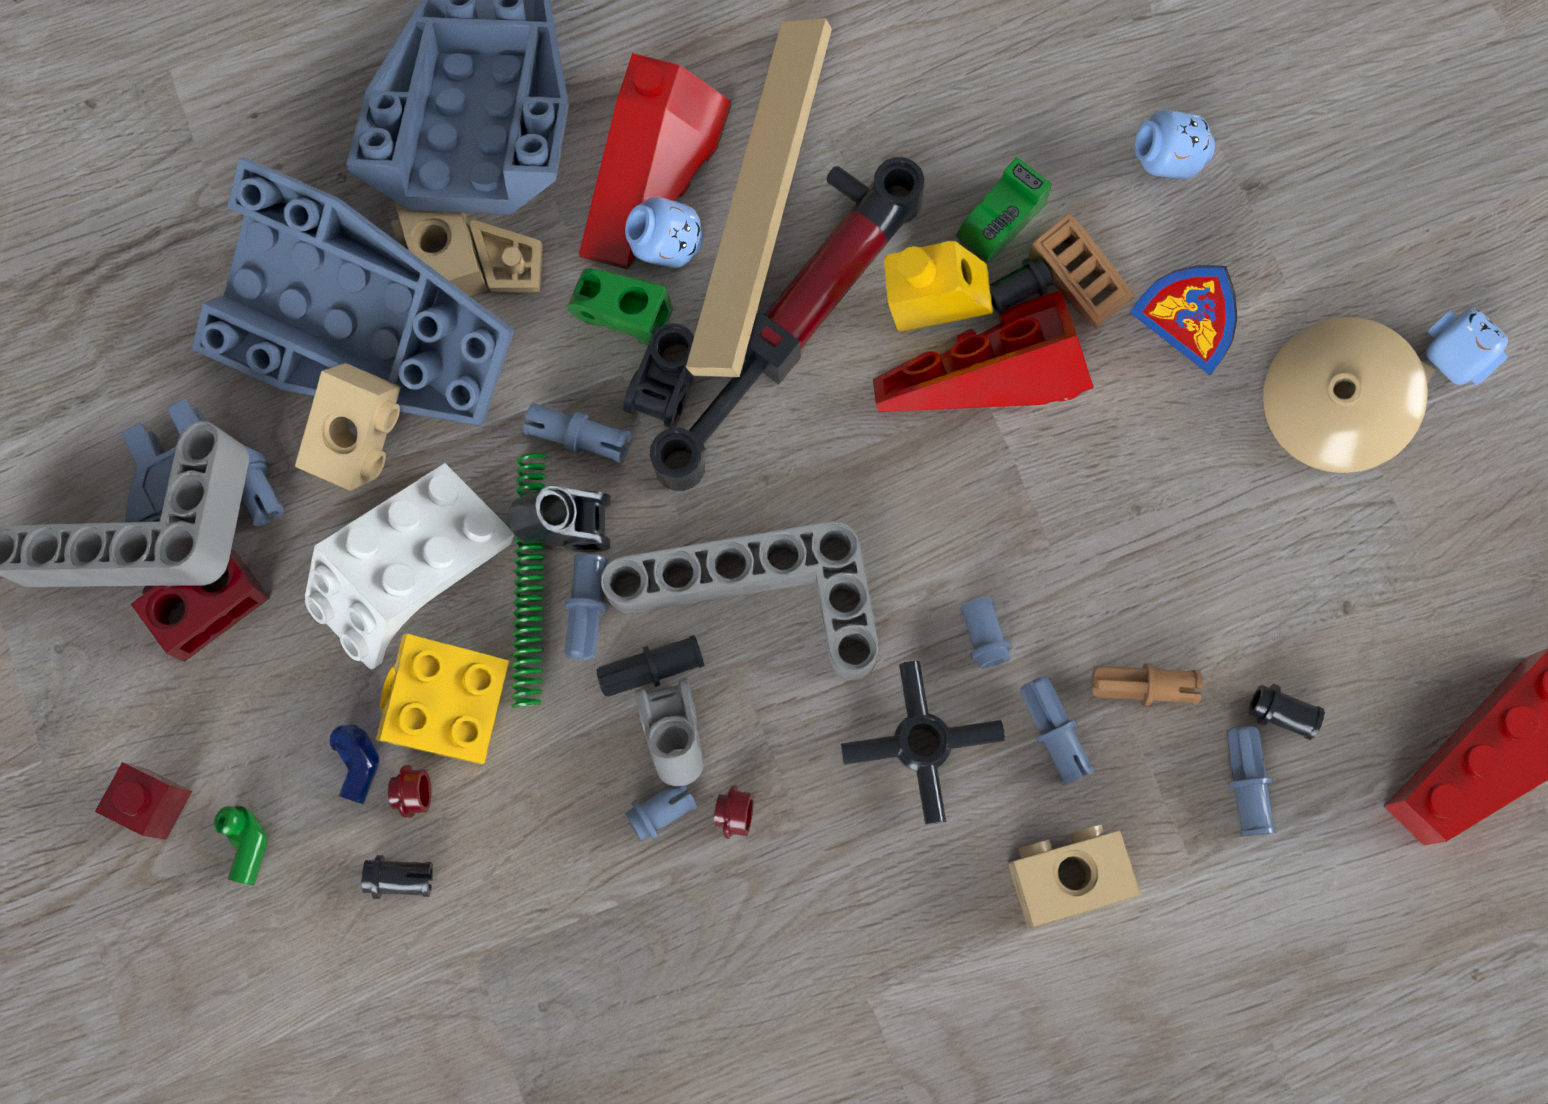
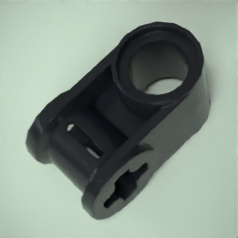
(661, 385)
(571, 518)

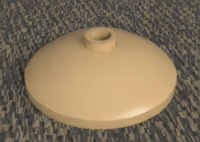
(1350, 432)

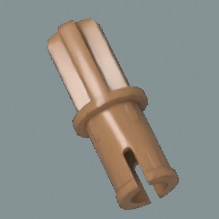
(1146, 684)

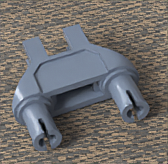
(154, 469)

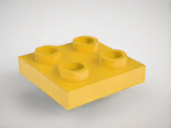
(441, 699)

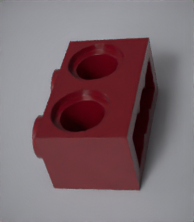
(205, 613)

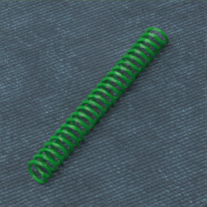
(522, 597)

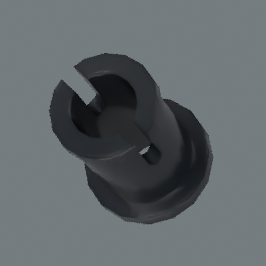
(1020, 284)
(1286, 711)
(396, 877)

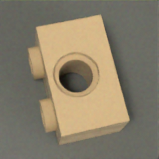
(457, 259)
(328, 445)
(1106, 881)

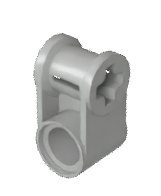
(669, 725)

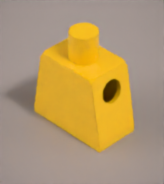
(930, 286)

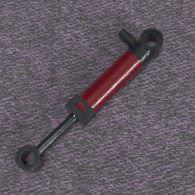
(803, 305)

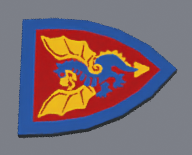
(1192, 312)

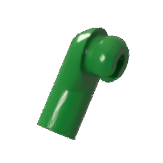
(247, 839)

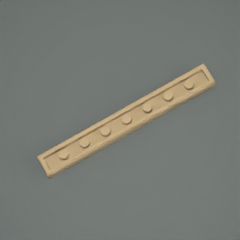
(759, 200)

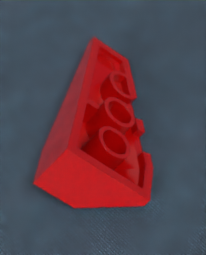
(655, 144)
(1019, 362)

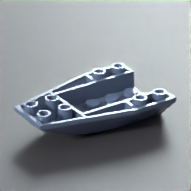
(465, 109)
(333, 289)

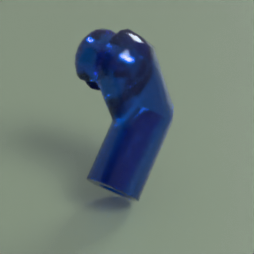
(360, 759)

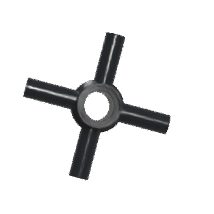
(925, 766)

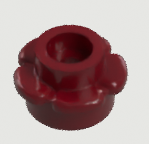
(410, 791)
(734, 812)

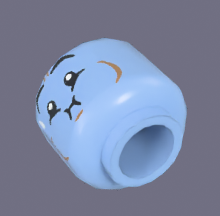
(1174, 144)
(664, 232)
(1466, 346)

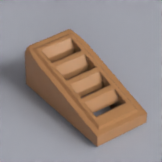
(1081, 245)

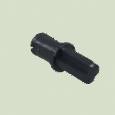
(649, 666)

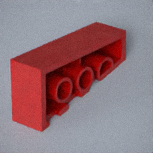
(1485, 762)

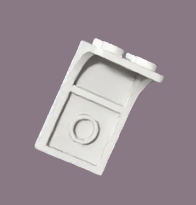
(399, 559)

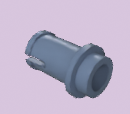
(985, 633)
(657, 812)

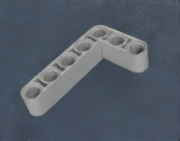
(182, 549)
(760, 577)

